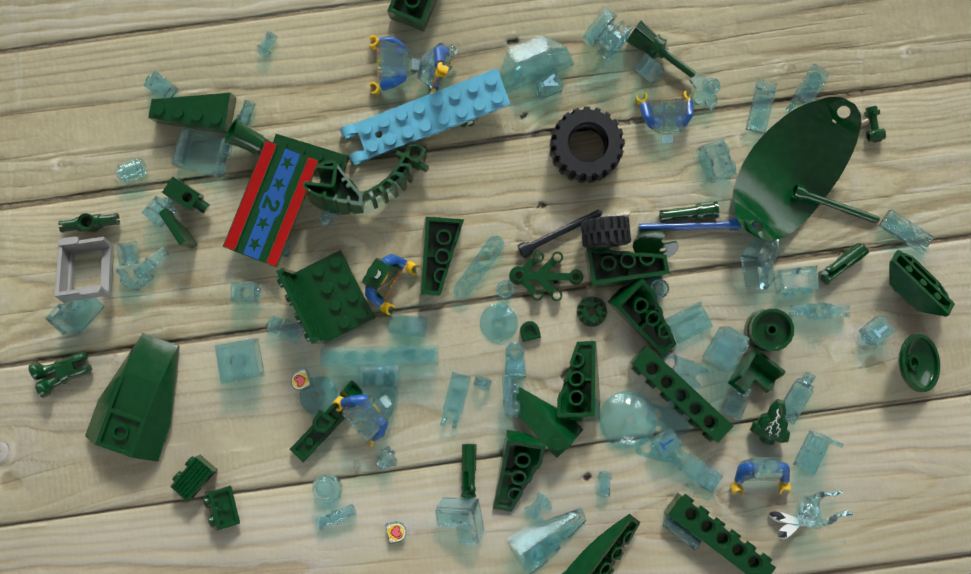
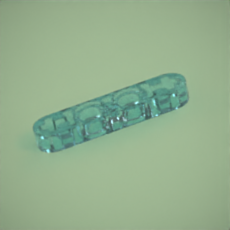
(481, 269)

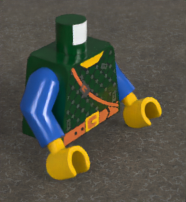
(382, 277)

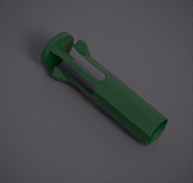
(843, 262)
(468, 470)

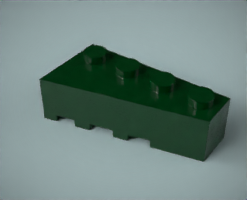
(197, 112)
(437, 252)
(623, 267)

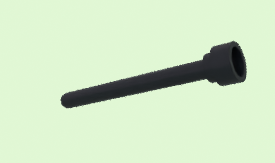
(527, 248)

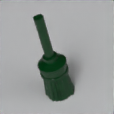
(655, 46)

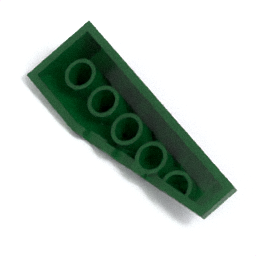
(605, 549)

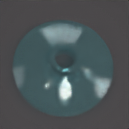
(495, 332)
(327, 391)

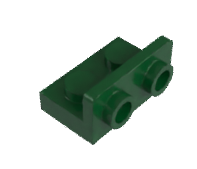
(222, 508)

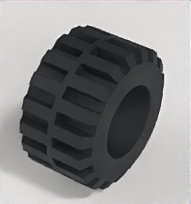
(606, 232)

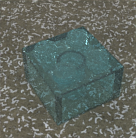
(726, 349)
(239, 360)

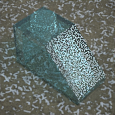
(408, 325)

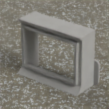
(65, 264)

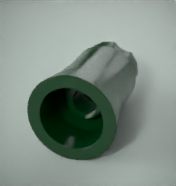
(245, 137)

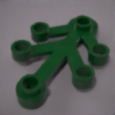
(543, 275)

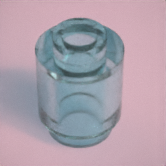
(131, 170)

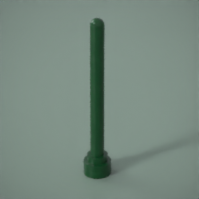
(800, 192)

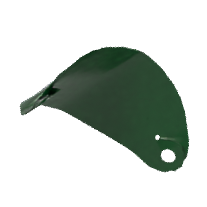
(796, 150)

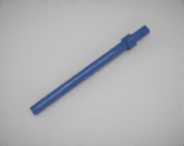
(732, 224)

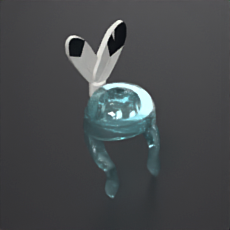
(808, 514)

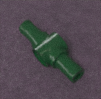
(80, 222)

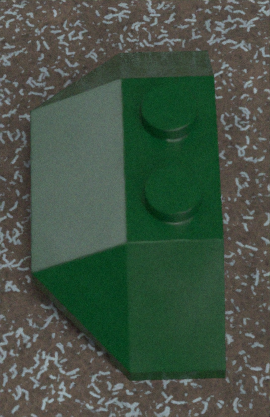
(918, 285)

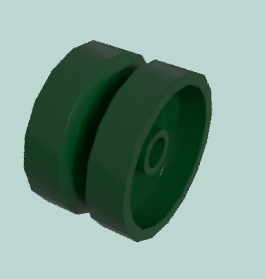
(780, 331)

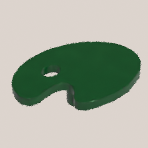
(652, 243)

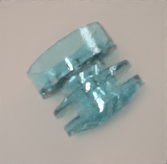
(606, 33)

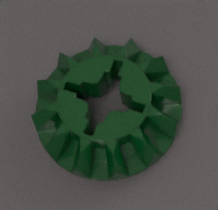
(582, 312)

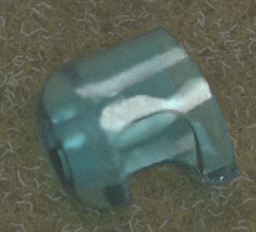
(327, 488)

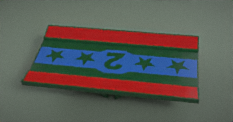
(270, 204)

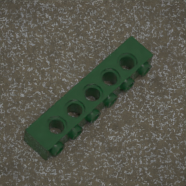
(720, 425)
(677, 510)

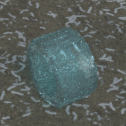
(482, 382)

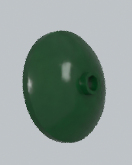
(919, 362)

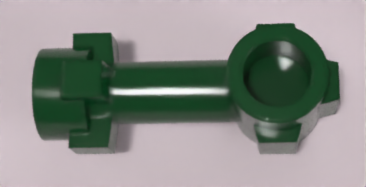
(875, 134)

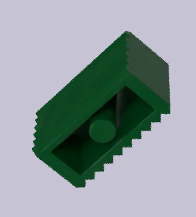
(193, 477)

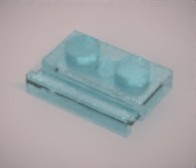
(689, 322)
(510, 389)

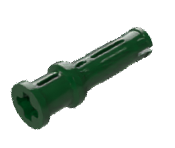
(698, 211)

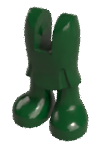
(64, 371)

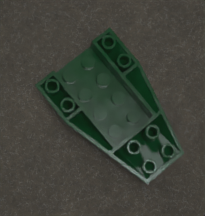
(138, 402)

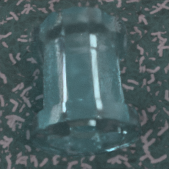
(508, 294)

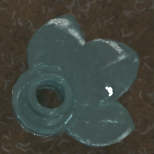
(704, 90)

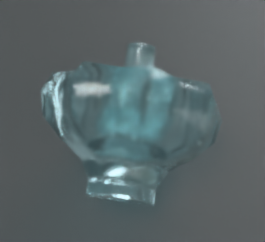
(386, 458)

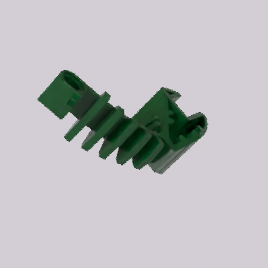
(340, 194)

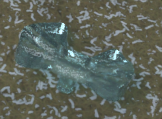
(533, 510)

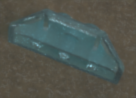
(531, 60)

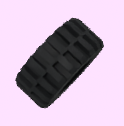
(594, 121)

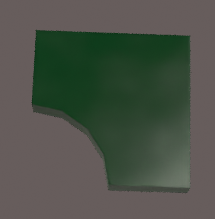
(179, 232)

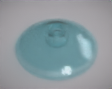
(614, 416)

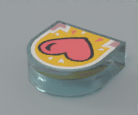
(301, 380)
(395, 531)

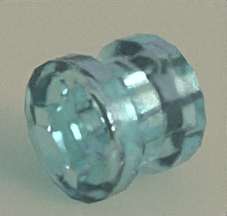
(660, 286)

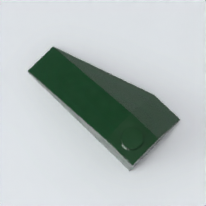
(641, 310)
(581, 392)
(543, 421)
(518, 463)

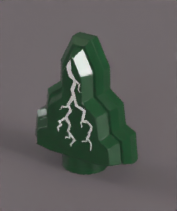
(772, 424)

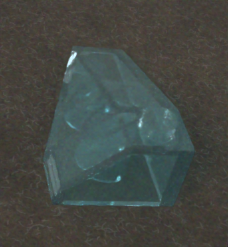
(537, 541)

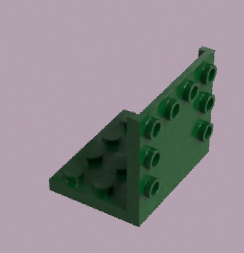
(325, 298)

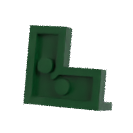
(755, 369)

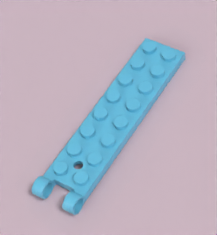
(428, 115)

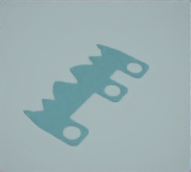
(670, 418)

